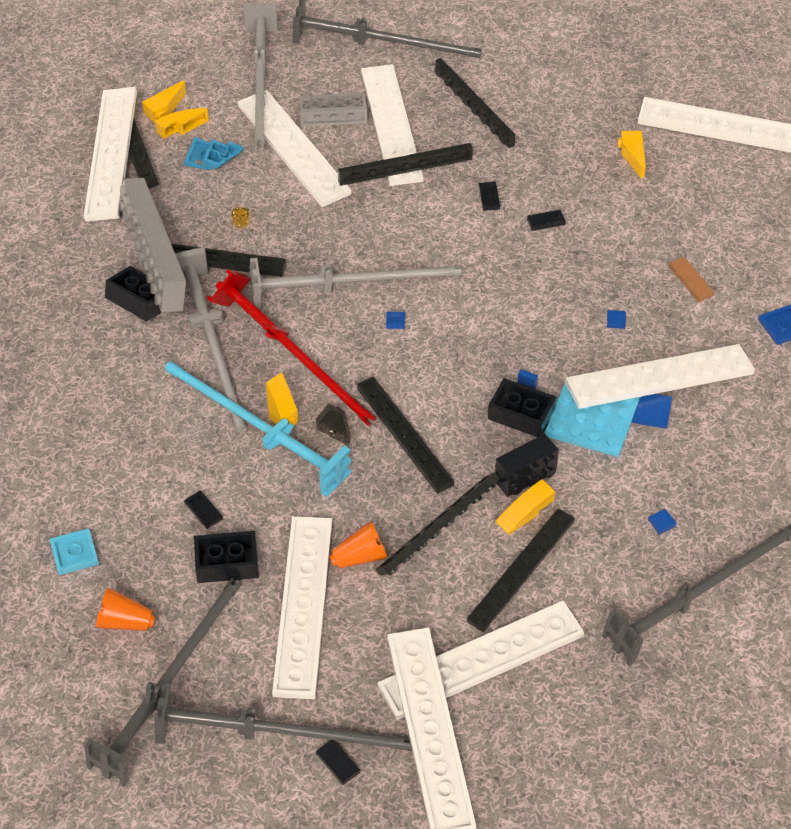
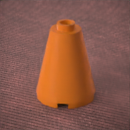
(359, 548)
(123, 613)

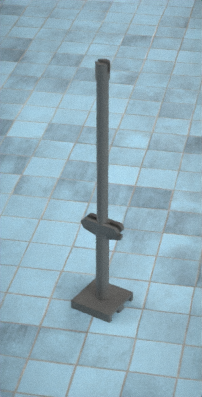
(360, 32)
(627, 637)
(246, 724)
(110, 759)

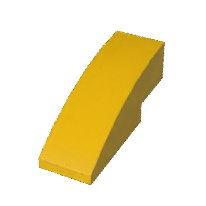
(181, 121)
(526, 507)

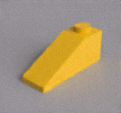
(164, 102)
(633, 150)
(280, 401)

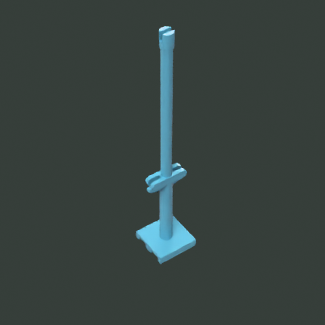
(331, 471)

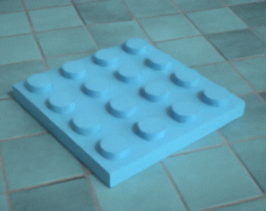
(593, 427)

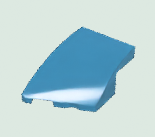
(211, 154)

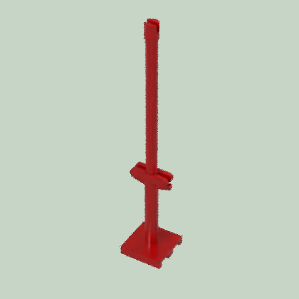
(231, 290)

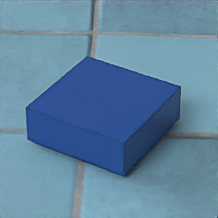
(616, 319)
(395, 320)
(527, 379)
(662, 521)

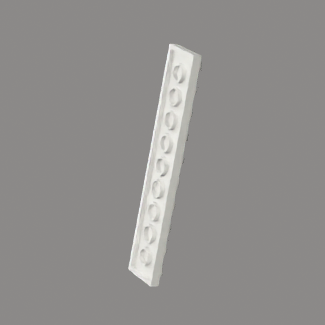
(390, 118)
(715, 124)
(297, 151)
(110, 154)
(658, 376)
(302, 608)
(496, 652)
(430, 731)

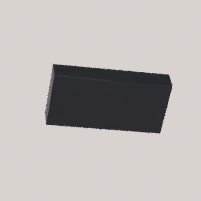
(489, 196)
(546, 220)
(203, 509)
(337, 762)

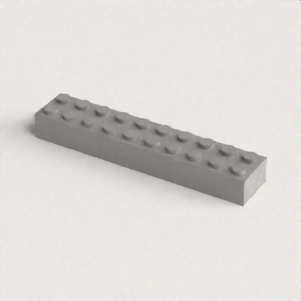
(152, 245)

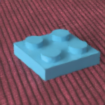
(74, 551)

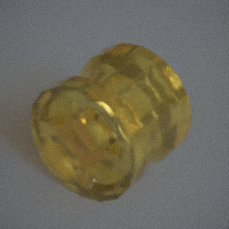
(240, 217)

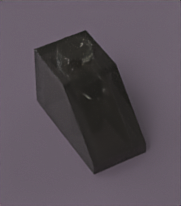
(334, 423)

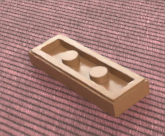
(691, 279)

